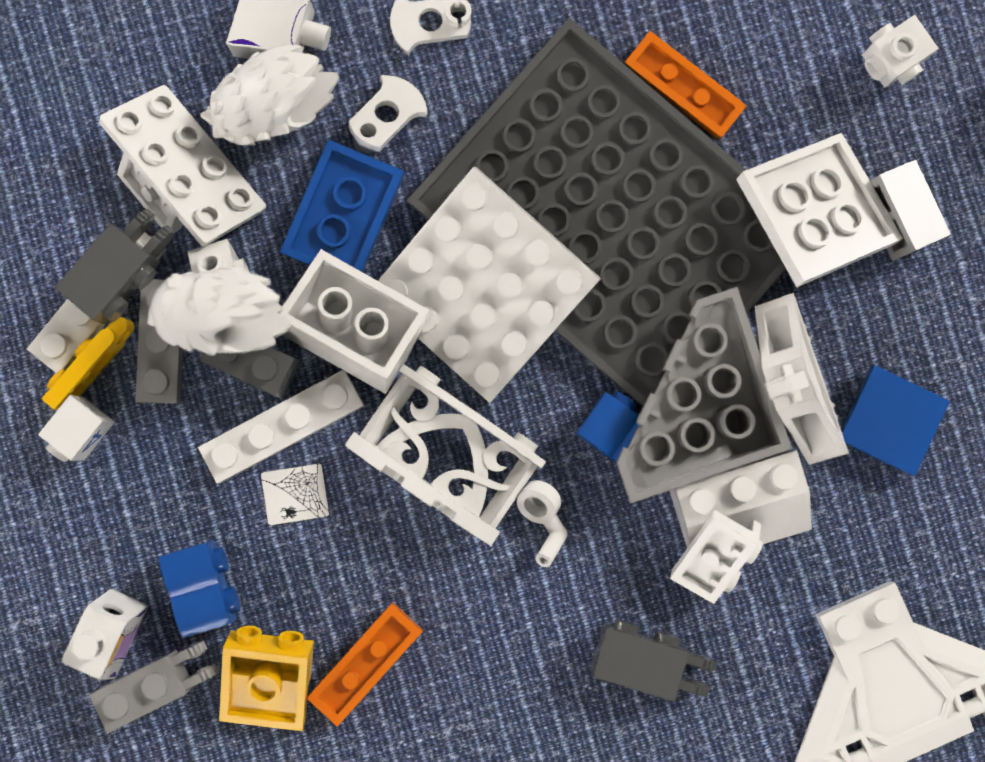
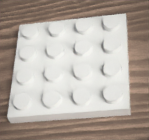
(490, 283)

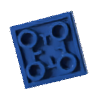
(893, 420)

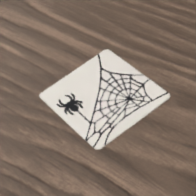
(294, 494)

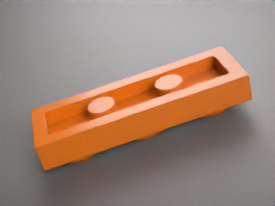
(685, 86)
(364, 664)

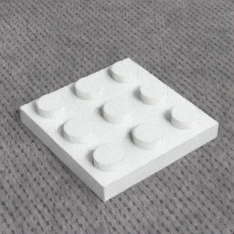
(819, 209)

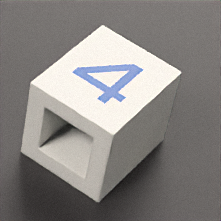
(75, 429)

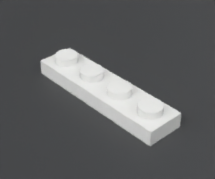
(67, 331)
(281, 426)

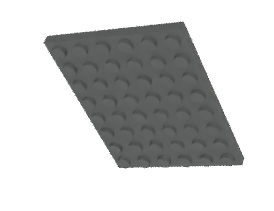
(625, 192)

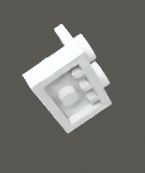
(716, 556)

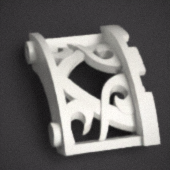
(461, 509)

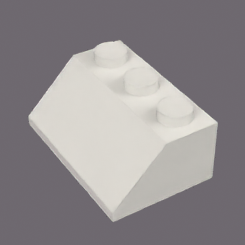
(353, 321)
(762, 491)

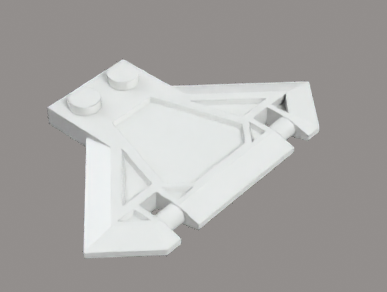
(890, 684)

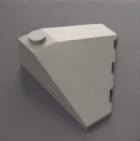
(707, 407)

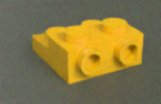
(265, 678)

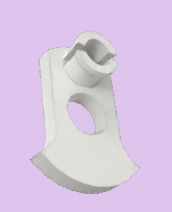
(409, 33)
(394, 93)

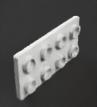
(178, 168)

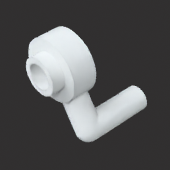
(540, 504)

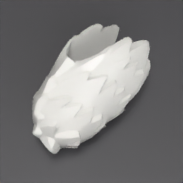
(269, 96)
(217, 311)

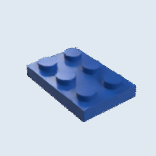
(343, 207)

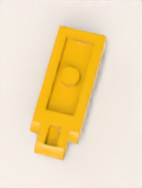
(90, 361)

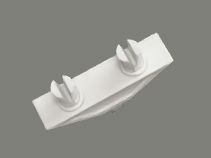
(796, 380)

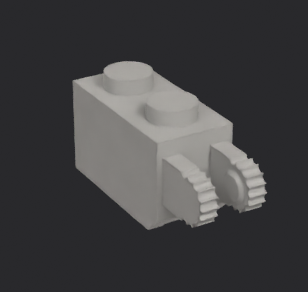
(149, 687)

